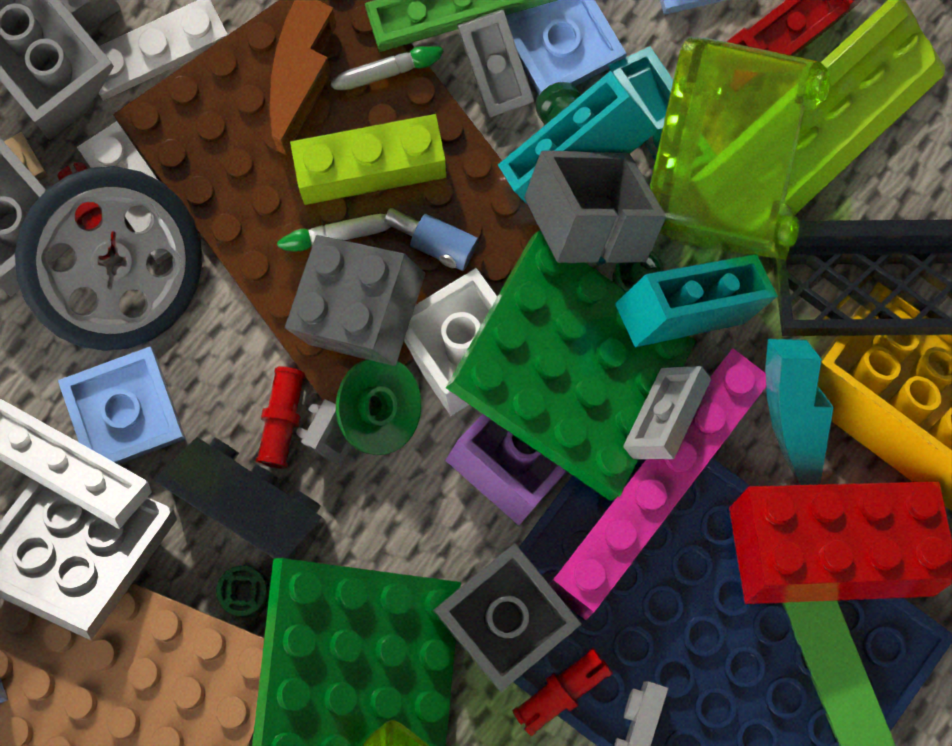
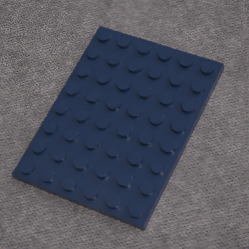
(686, 627)

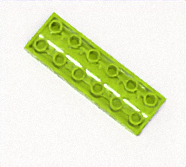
(872, 83)

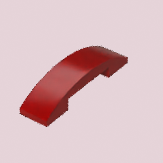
(793, 25)

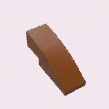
(299, 68)

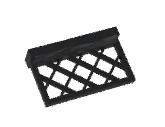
(869, 247)

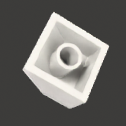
(444, 330)

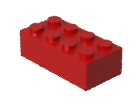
(842, 542)

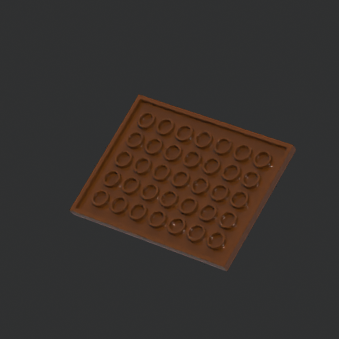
(215, 149)

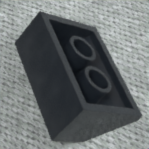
(243, 499)

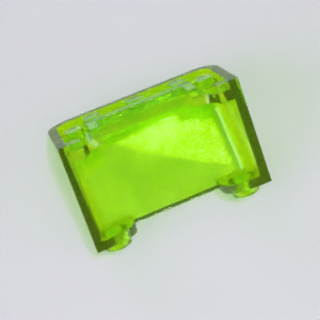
(733, 146)

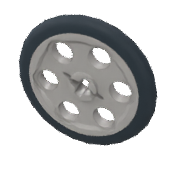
(53, 222)

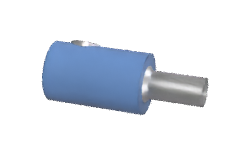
(435, 238)

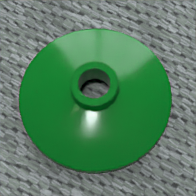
(394, 409)

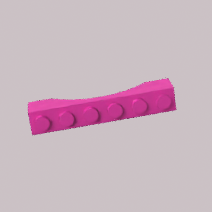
(657, 489)

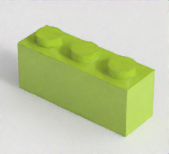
(369, 159)

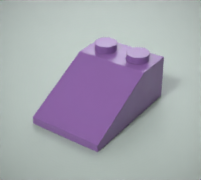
(504, 468)

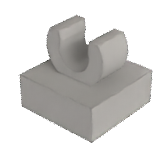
(325, 434)

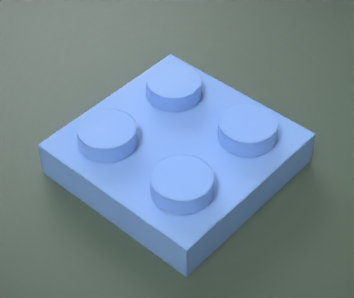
(564, 42)
(122, 407)

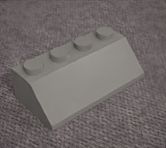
(49, 62)

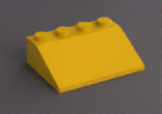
(895, 396)

